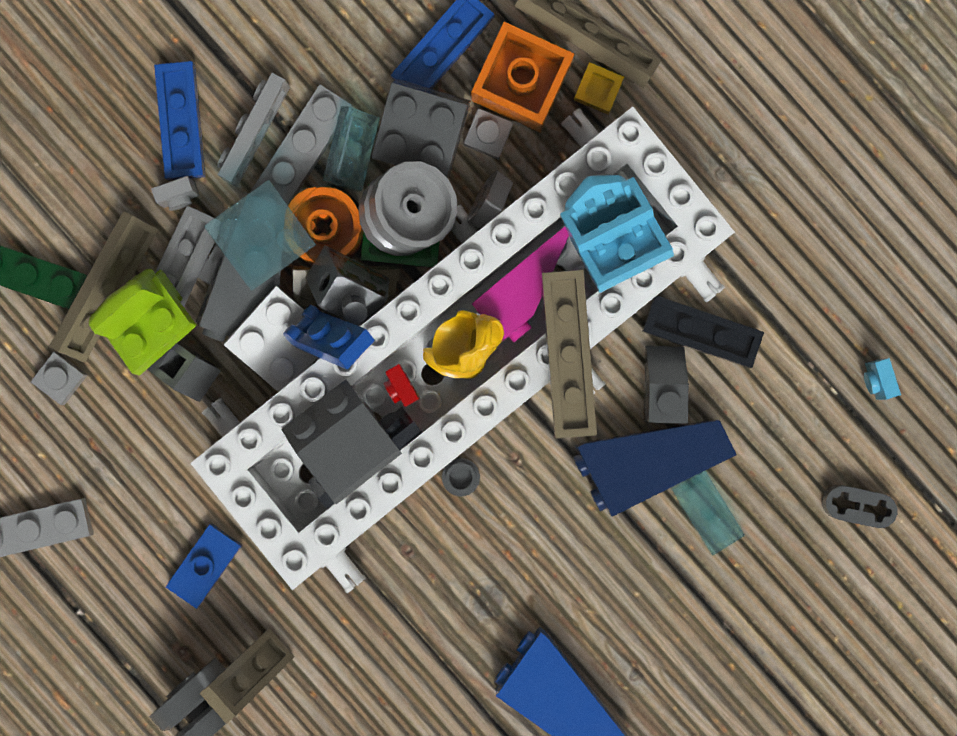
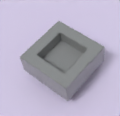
(488, 134)
(175, 193)
(59, 378)

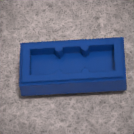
(203, 565)

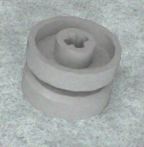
(408, 208)

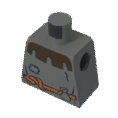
(353, 288)

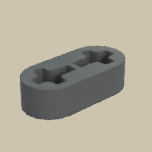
(857, 514)

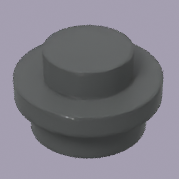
(461, 477)

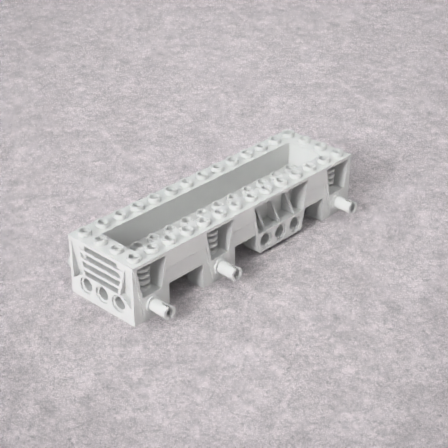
(259, 471)

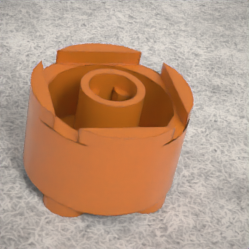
(327, 205)

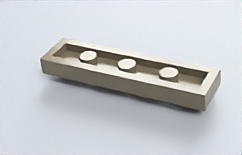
(593, 37)
(109, 273)
(569, 354)

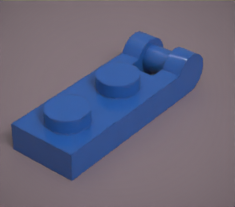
(329, 337)

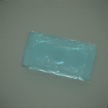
(351, 148)
(708, 512)

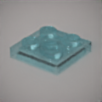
(259, 235)

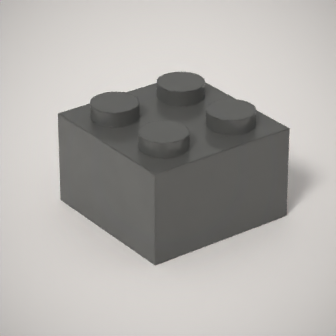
(420, 126)

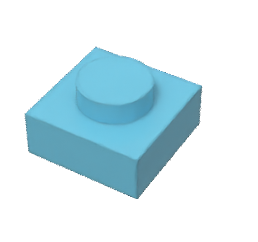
(881, 379)

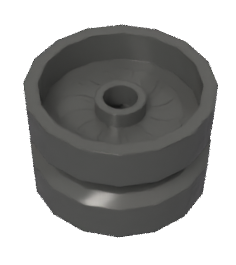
(187, 703)

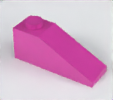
(520, 291)

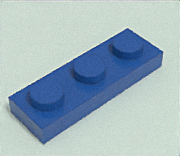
(444, 43)
(179, 120)

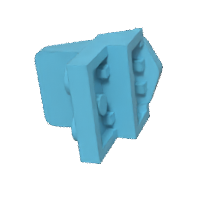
(614, 229)

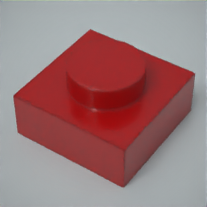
(400, 387)

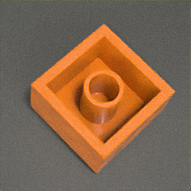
(522, 76)

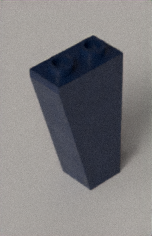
(649, 462)

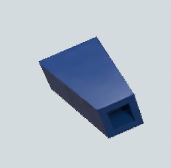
(552, 692)

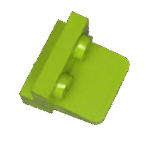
(143, 319)

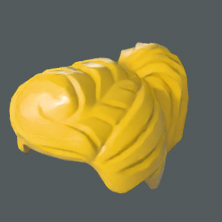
(464, 344)

